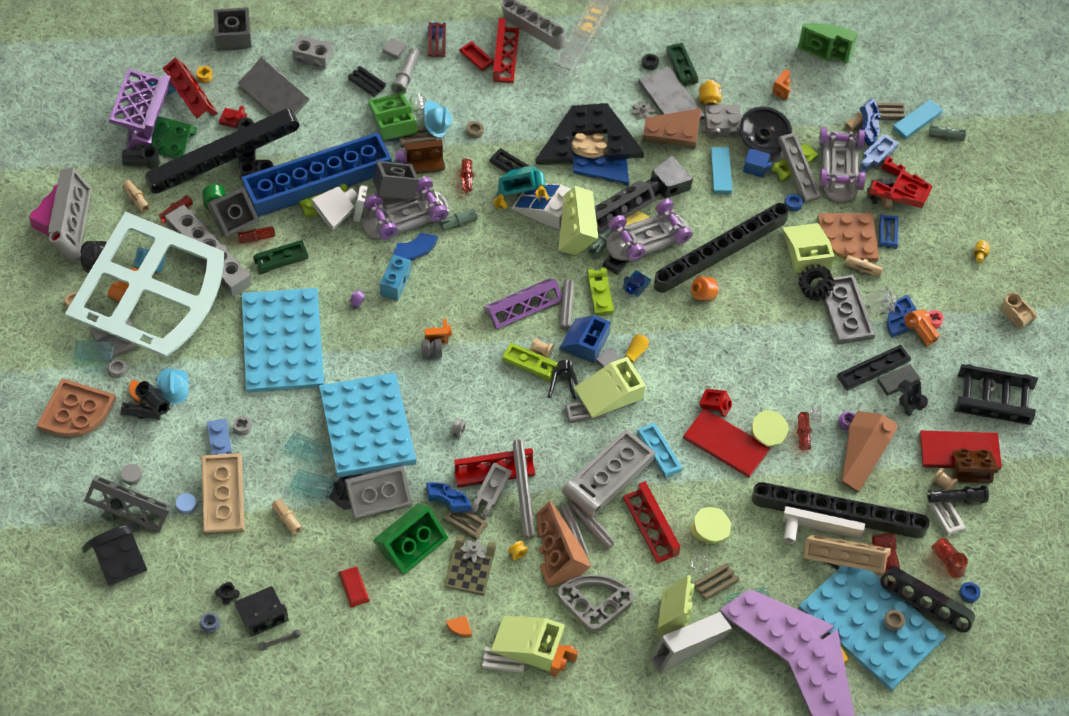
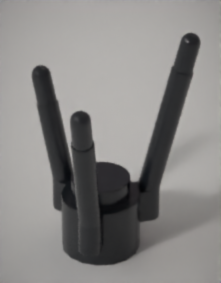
(565, 372)

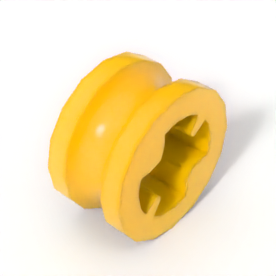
(204, 69)
(518, 550)

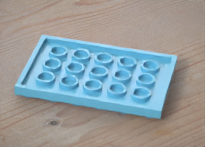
(282, 340)
(367, 425)
(857, 606)

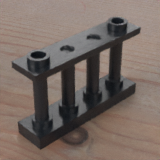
(996, 410)

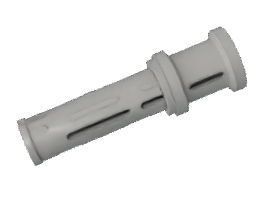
(403, 76)

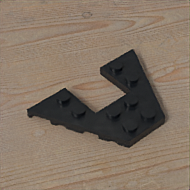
(589, 120)

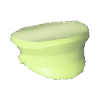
(769, 428)
(710, 525)

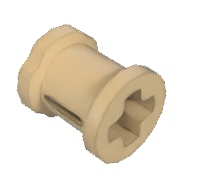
(542, 348)
(944, 480)

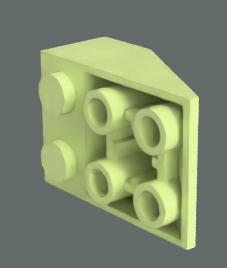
(808, 246)
(611, 388)
(675, 606)
(528, 640)

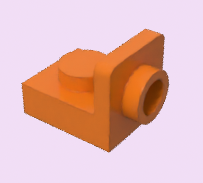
(781, 85)
(439, 333)
(561, 656)

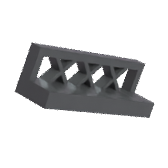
(130, 496)

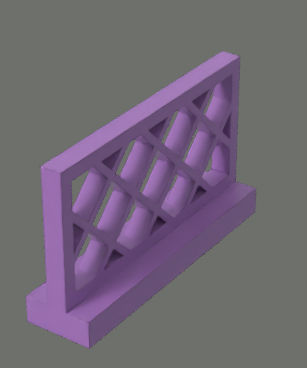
(155, 102)

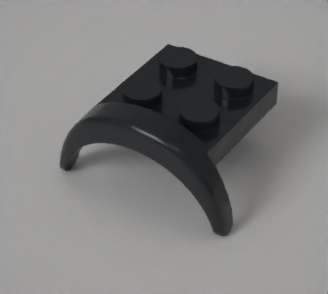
(117, 553)

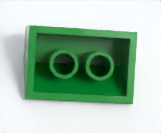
(411, 538)

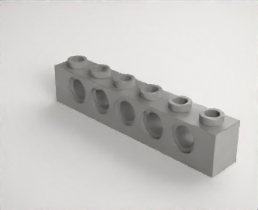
(186, 223)

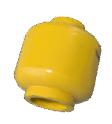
(710, 93)

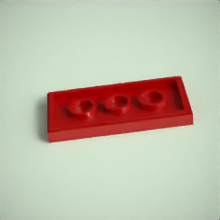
(726, 442)
(939, 445)

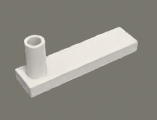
(797, 517)

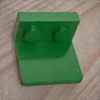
(171, 136)

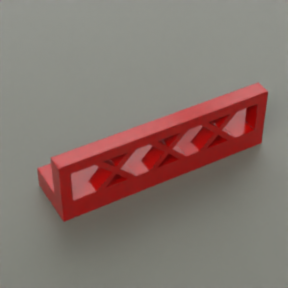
(500, 44)
(188, 88)
(476, 470)
(658, 519)

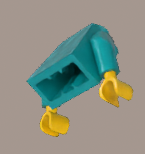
(520, 181)

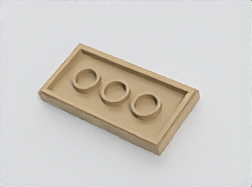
(222, 493)

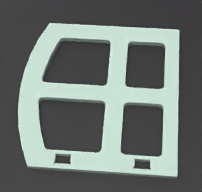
(142, 281)

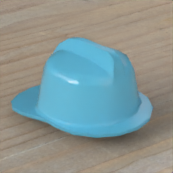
(436, 118)
(173, 385)

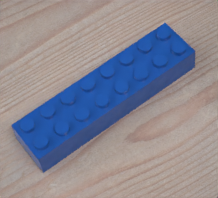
(315, 174)

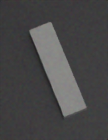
(799, 167)

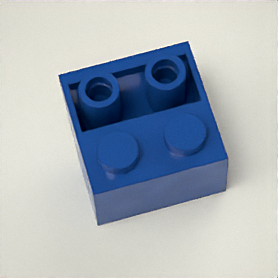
(586, 337)

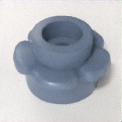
(209, 617)

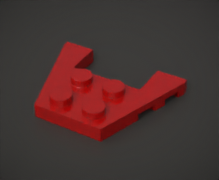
(907, 188)

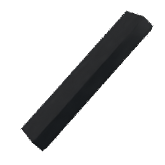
(873, 367)

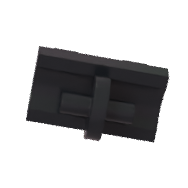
(912, 396)

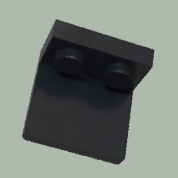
(262, 611)

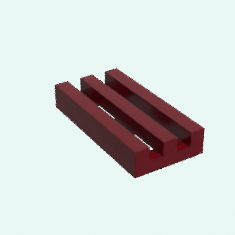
(437, 26)

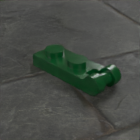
(682, 64)
(280, 256)

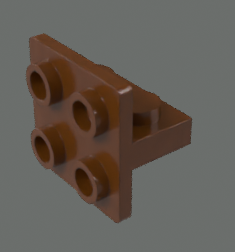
(425, 156)
(974, 466)

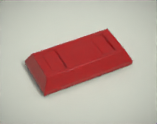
(476, 55)
(354, 586)

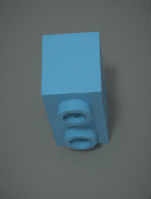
(395, 277)

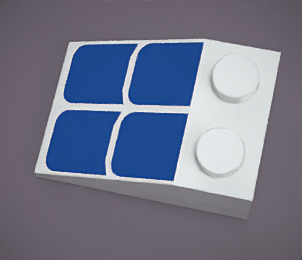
(547, 211)

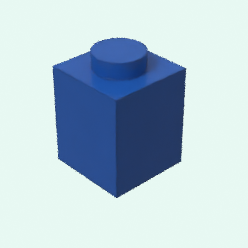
(757, 163)

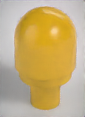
(981, 250)

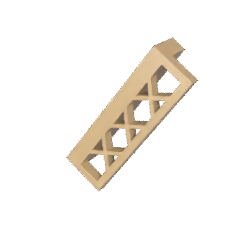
(846, 553)

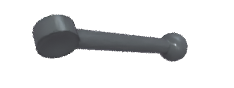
(263, 646)

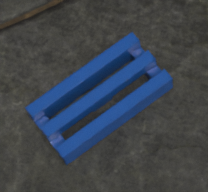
(888, 243)

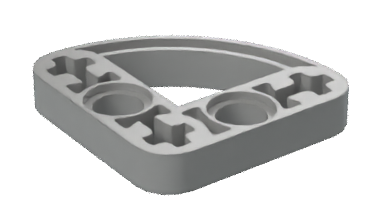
(592, 612)

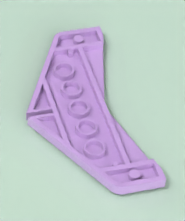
(797, 639)

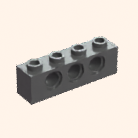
(623, 203)

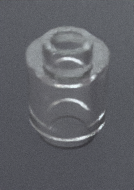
(417, 106)

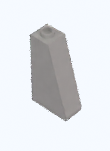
(689, 641)

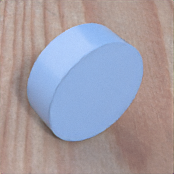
(186, 503)

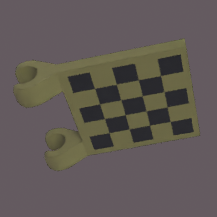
(466, 574)

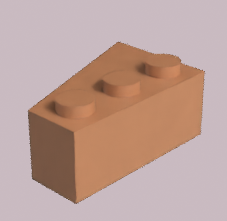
(673, 128)

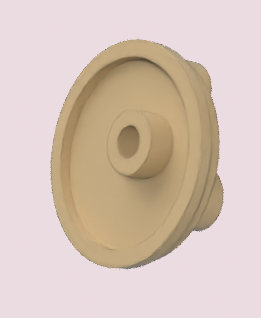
(590, 145)

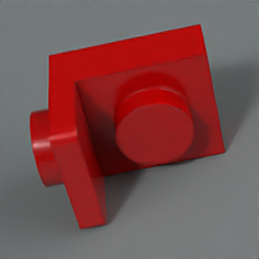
(231, 117)
(716, 400)

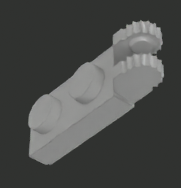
(491, 488)

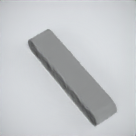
(534, 23)

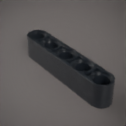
(923, 590)

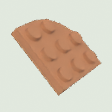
(850, 234)
(75, 409)

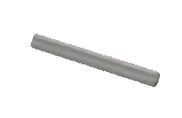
(523, 488)

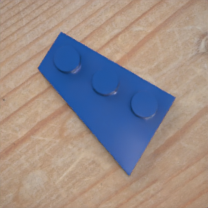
(601, 168)

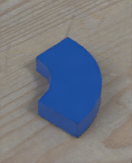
(871, 118)
(416, 248)
(896, 319)
(443, 494)

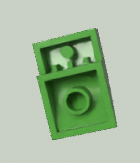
(828, 41)
(393, 116)

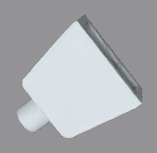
(334, 206)

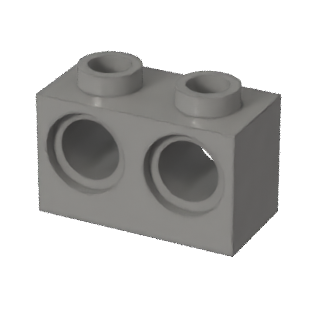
(312, 52)

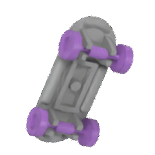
(840, 164)
(401, 215)
(647, 235)

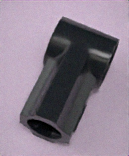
(141, 157)
(152, 397)

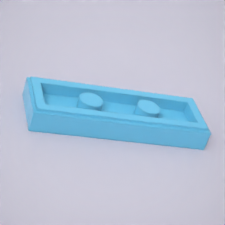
(917, 119)
(721, 170)
(664, 456)

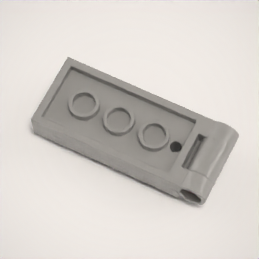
(69, 214)
(609, 473)

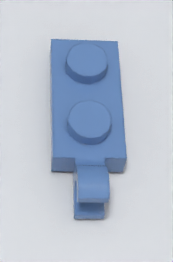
(878, 152)
(219, 437)

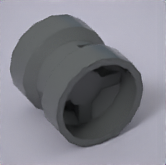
(433, 348)

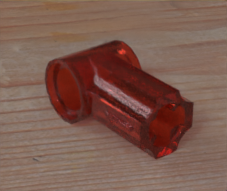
(887, 540)
(950, 556)

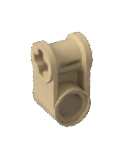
(1018, 311)

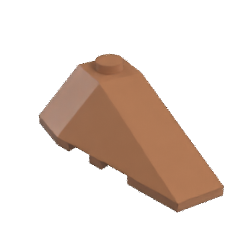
(866, 442)
(561, 550)

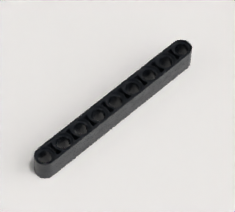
(222, 151)
(712, 253)
(848, 506)

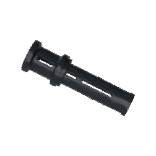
(964, 495)

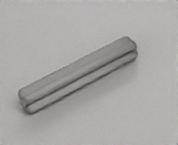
(567, 304)
(569, 518)
(594, 526)

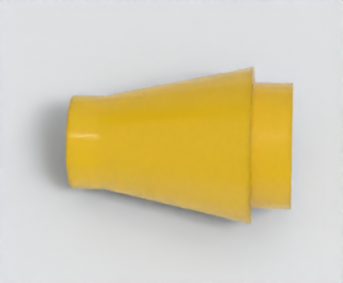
(637, 346)

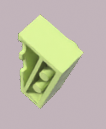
(578, 221)

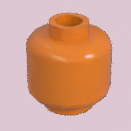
(704, 288)

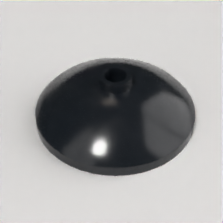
(766, 123)

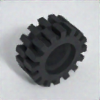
(811, 274)

